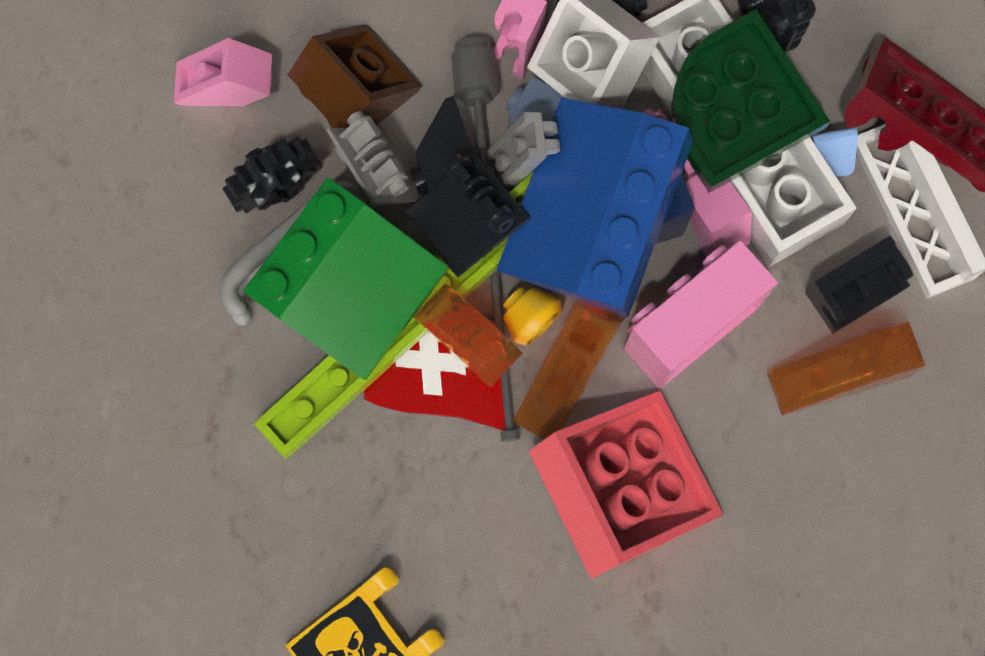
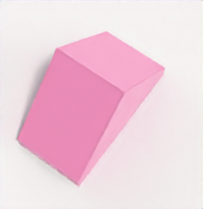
(718, 216)

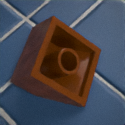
(352, 74)

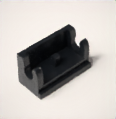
(860, 284)

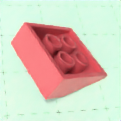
(624, 483)

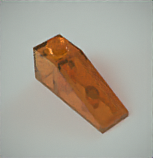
(568, 369)
(847, 369)

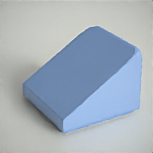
(838, 150)

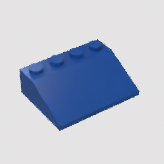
(598, 204)

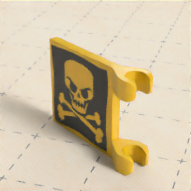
(360, 627)

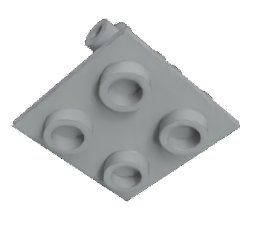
(374, 162)

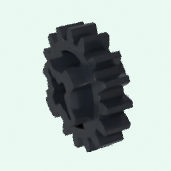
(271, 175)

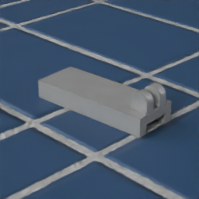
(522, 149)

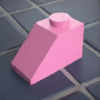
(223, 75)

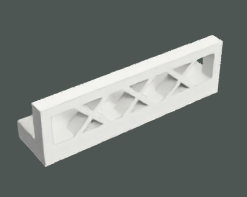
(937, 208)

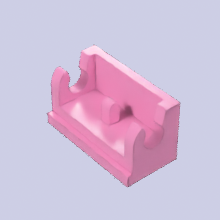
(521, 29)

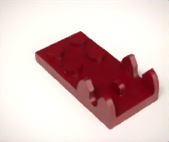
(920, 109)

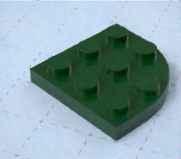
(742, 102)

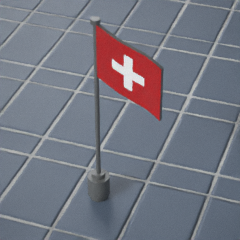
(428, 375)

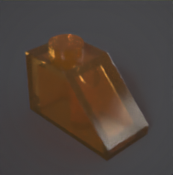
(468, 335)

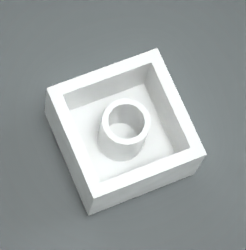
(593, 52)

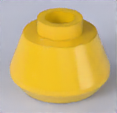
(530, 314)

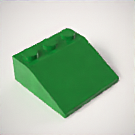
(346, 279)

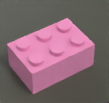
(698, 312)

